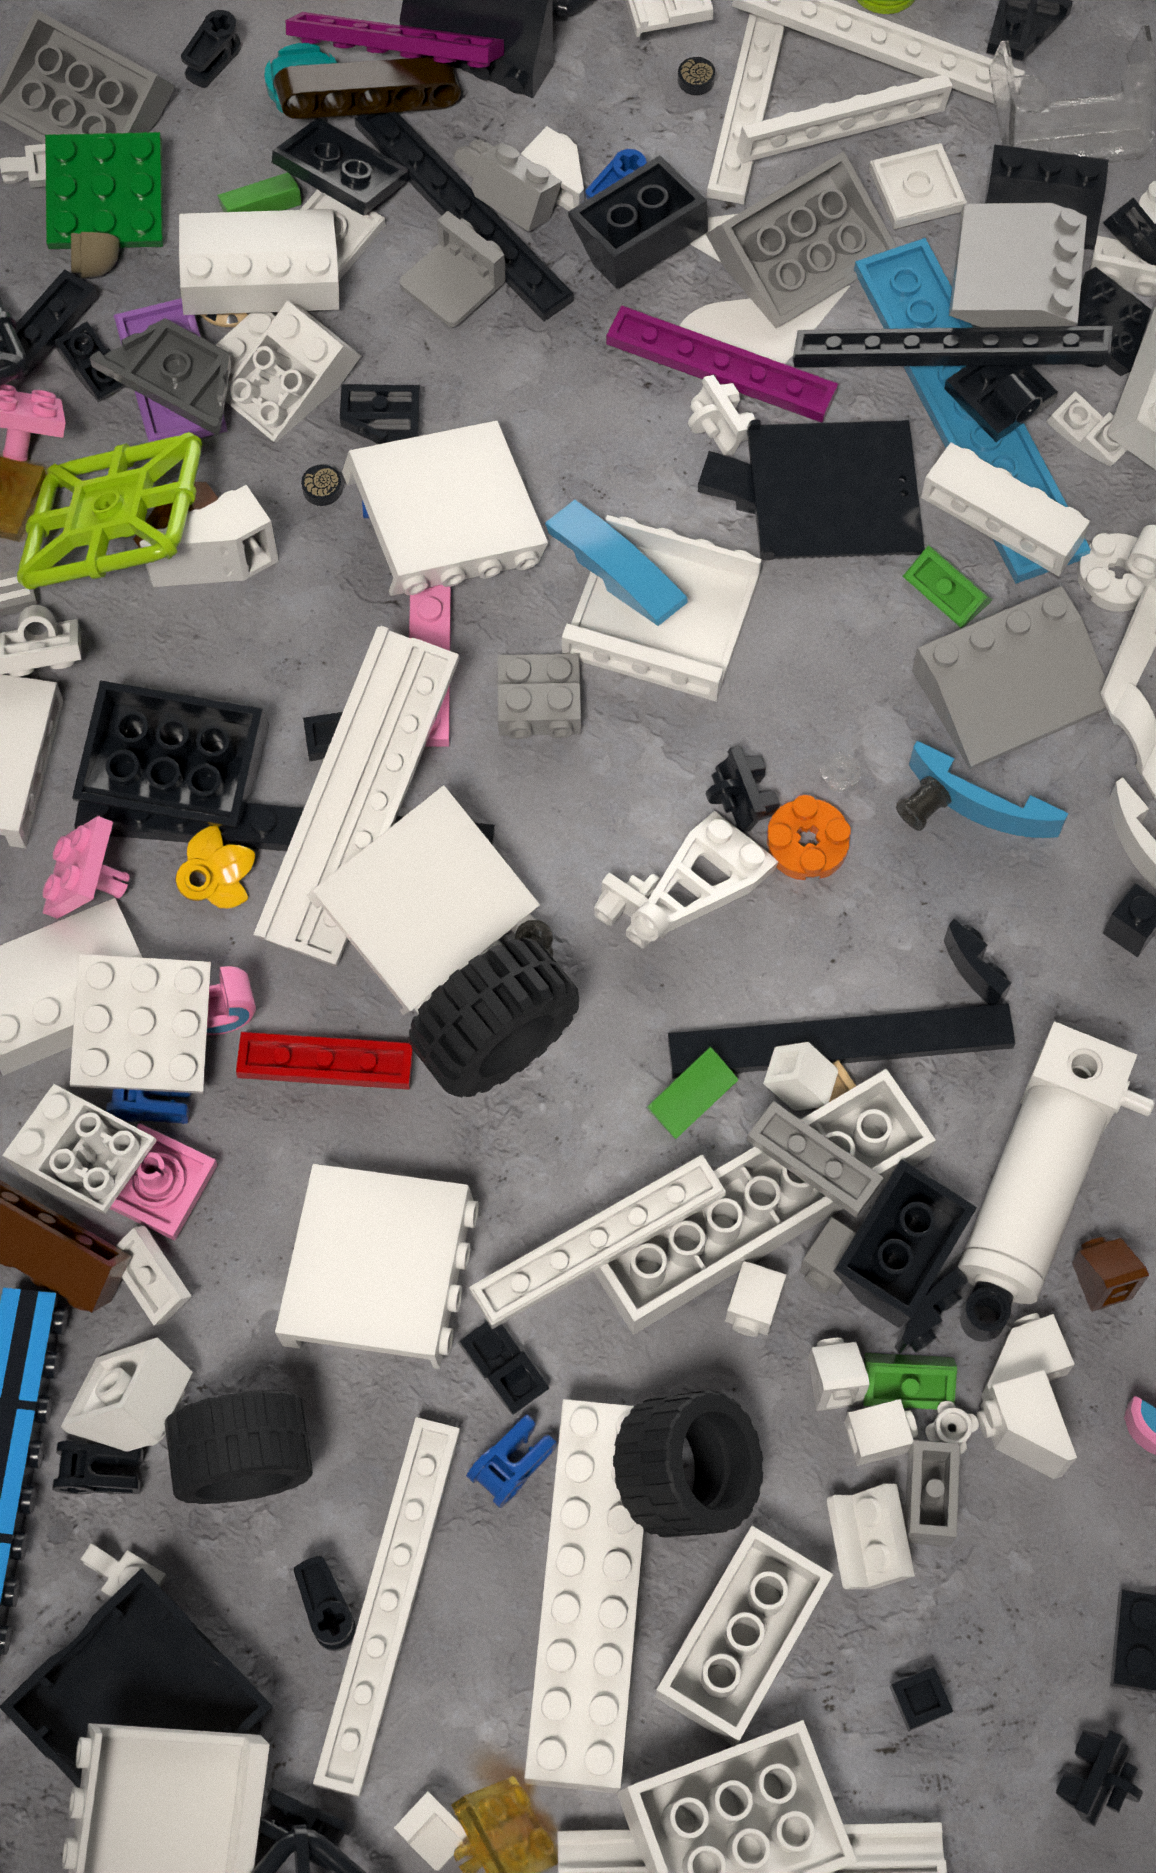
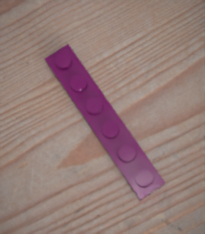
(382, 37)
(706, 356)

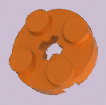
(813, 816)

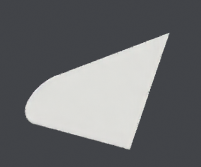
(747, 328)

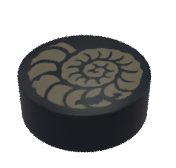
(696, 75)
(321, 485)

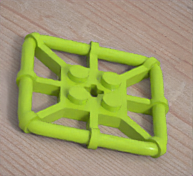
(109, 510)

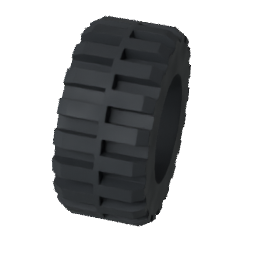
(493, 1017)

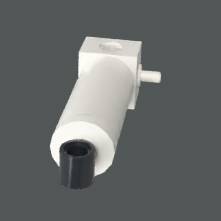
(1042, 1170)

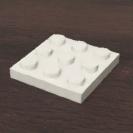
(140, 1024)

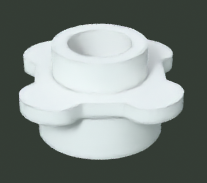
(947, 1415)

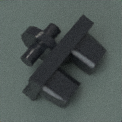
(737, 789)
(1090, 1795)

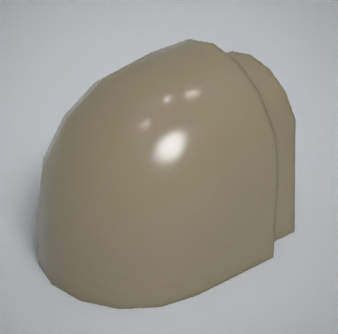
(93, 253)

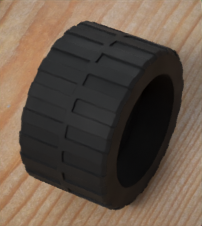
(238, 1447)
(652, 1471)

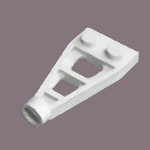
(724, 847)

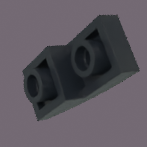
(76, 349)
(967, 950)
(919, 1330)

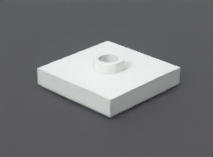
(917, 185)

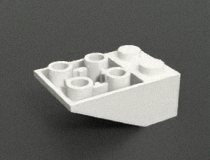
(289, 372)
(219, 543)
(77, 1150)

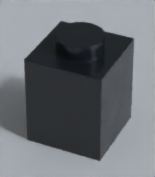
(1133, 921)

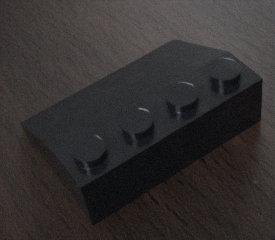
(521, 23)
(171, 754)

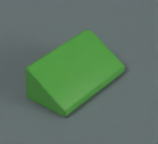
(266, 195)
(947, 587)
(692, 1093)
(914, 1379)

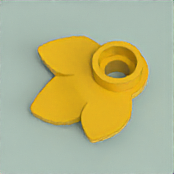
(221, 867)

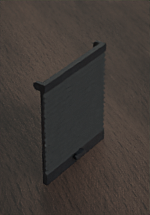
(834, 489)

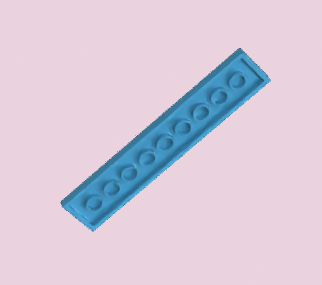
(913, 292)

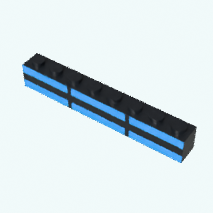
(27, 1363)

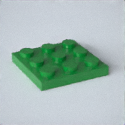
(104, 187)

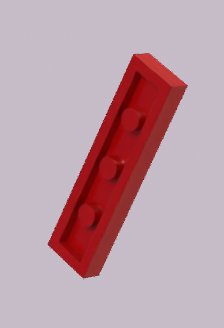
(324, 1060)

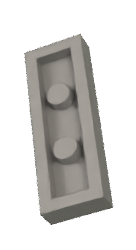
(814, 1159)

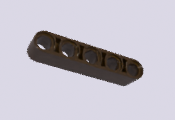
(366, 87)

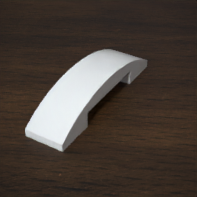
(1128, 815)

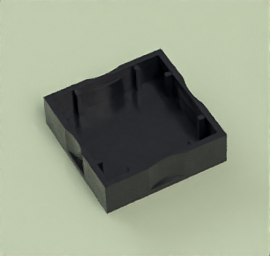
(137, 1668)

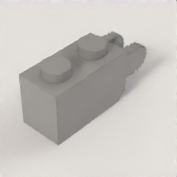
(509, 182)

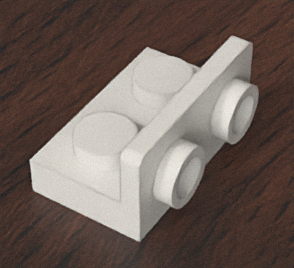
(1124, 266)
(870, 1538)

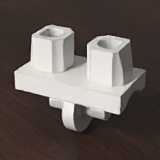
(717, 415)
(624, 898)

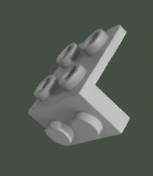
(455, 272)

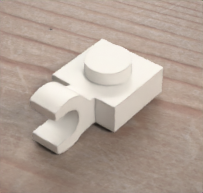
(32, 166)
(118, 1572)

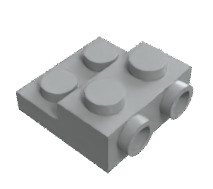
(539, 695)

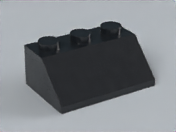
(1049, 177)
(639, 221)
(903, 1243)

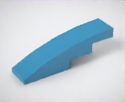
(616, 561)

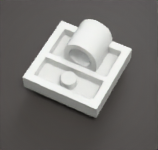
(55, 648)

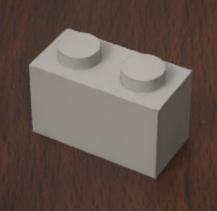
(932, 1493)

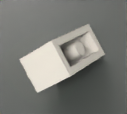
(562, 160)
(1029, 1348)
(837, 1374)

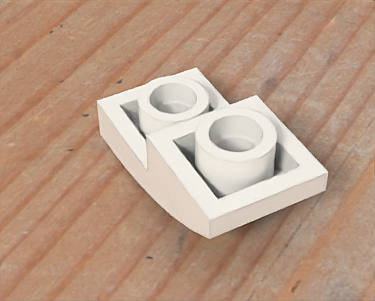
(1086, 429)

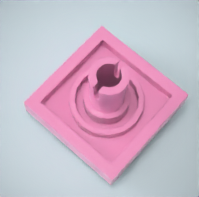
(28, 414)
(81, 869)
(165, 1185)

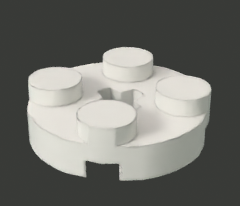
(1100, 583)

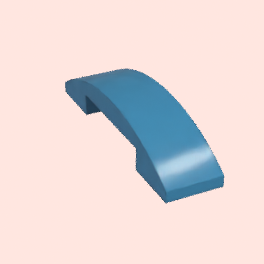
(1034, 820)

